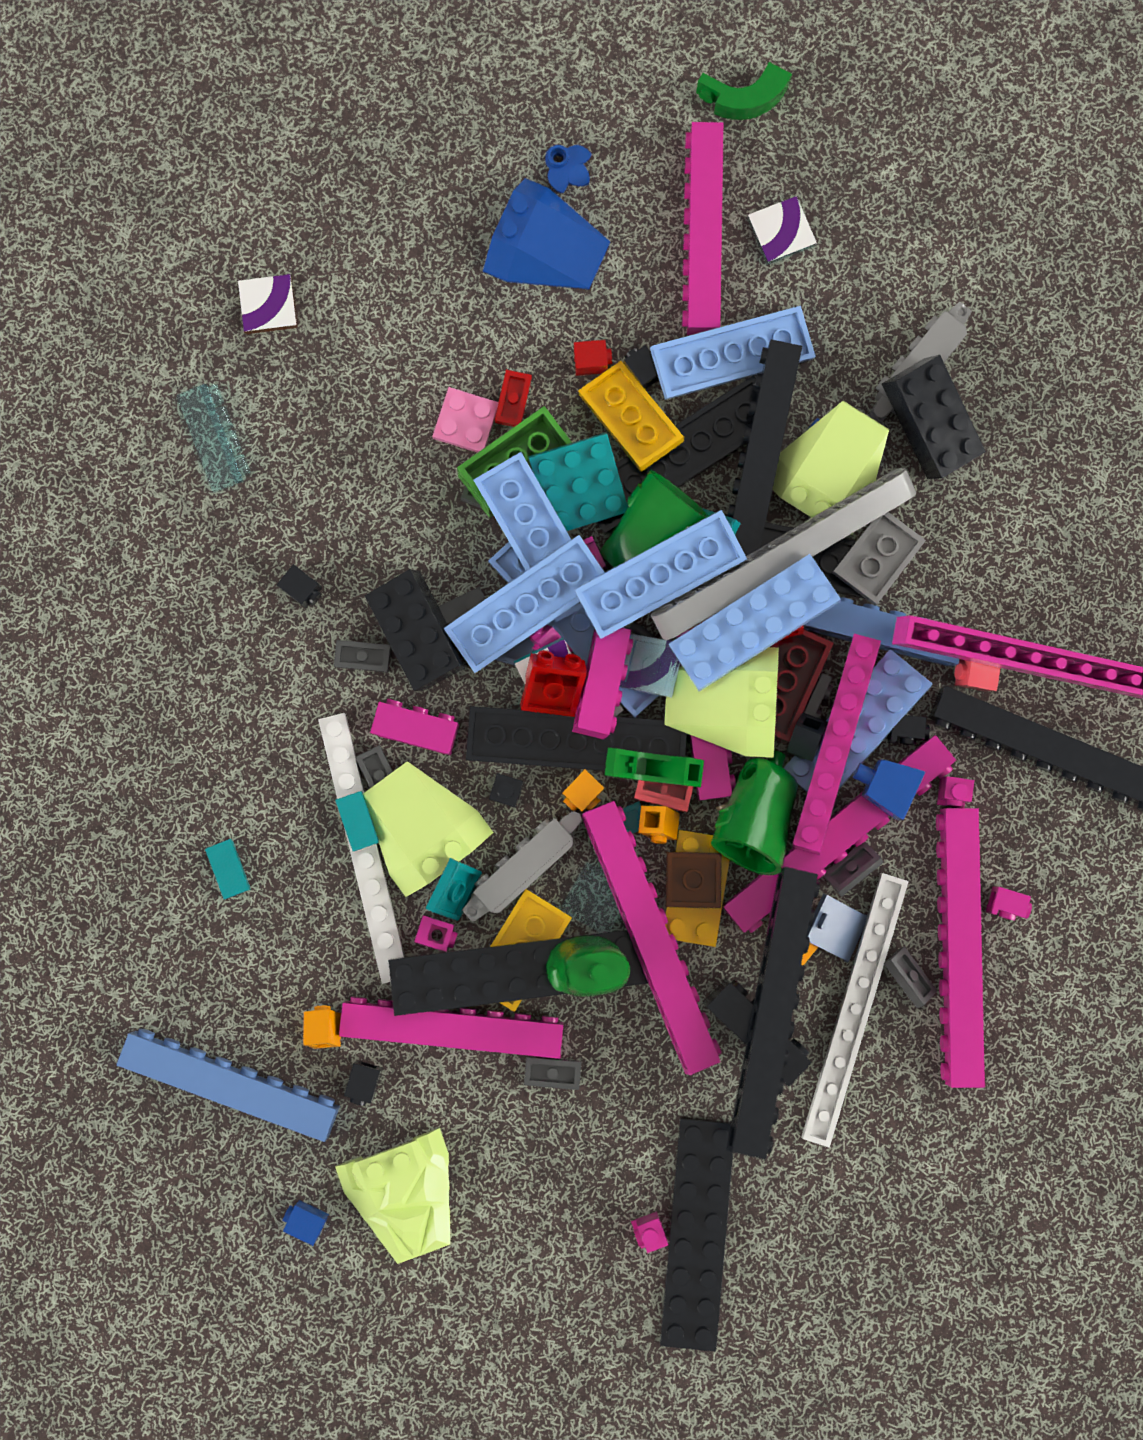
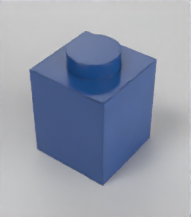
(304, 1222)

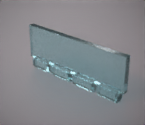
(209, 436)

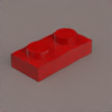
(513, 398)

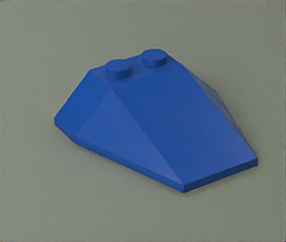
(544, 241)

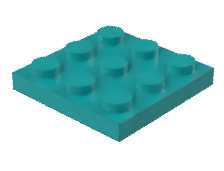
(581, 481)

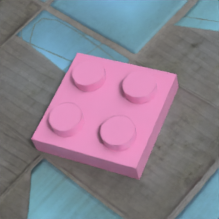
(465, 420)

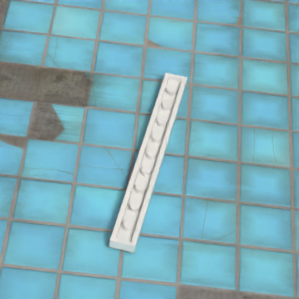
(366, 861)
(854, 1010)

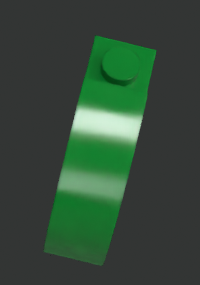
(746, 101)
(654, 767)

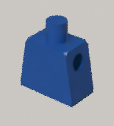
(890, 786)

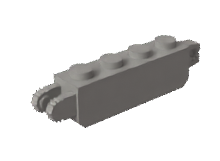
(941, 339)
(524, 867)

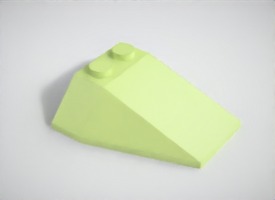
(830, 460)
(732, 711)
(421, 826)

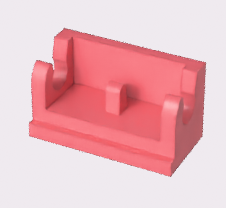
(663, 794)

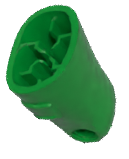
(653, 515)
(758, 816)
(587, 966)

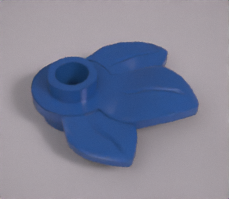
(570, 170)

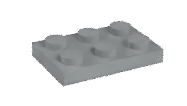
(879, 557)

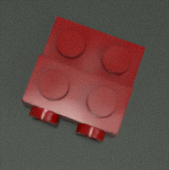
(553, 684)

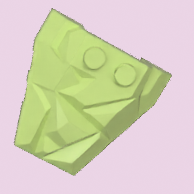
(403, 1195)

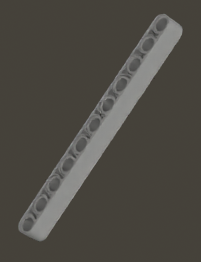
(783, 552)

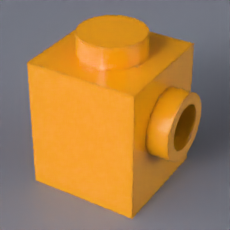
(583, 792)
(659, 823)
(321, 1028)

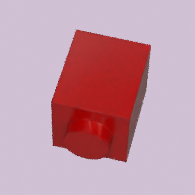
(591, 357)

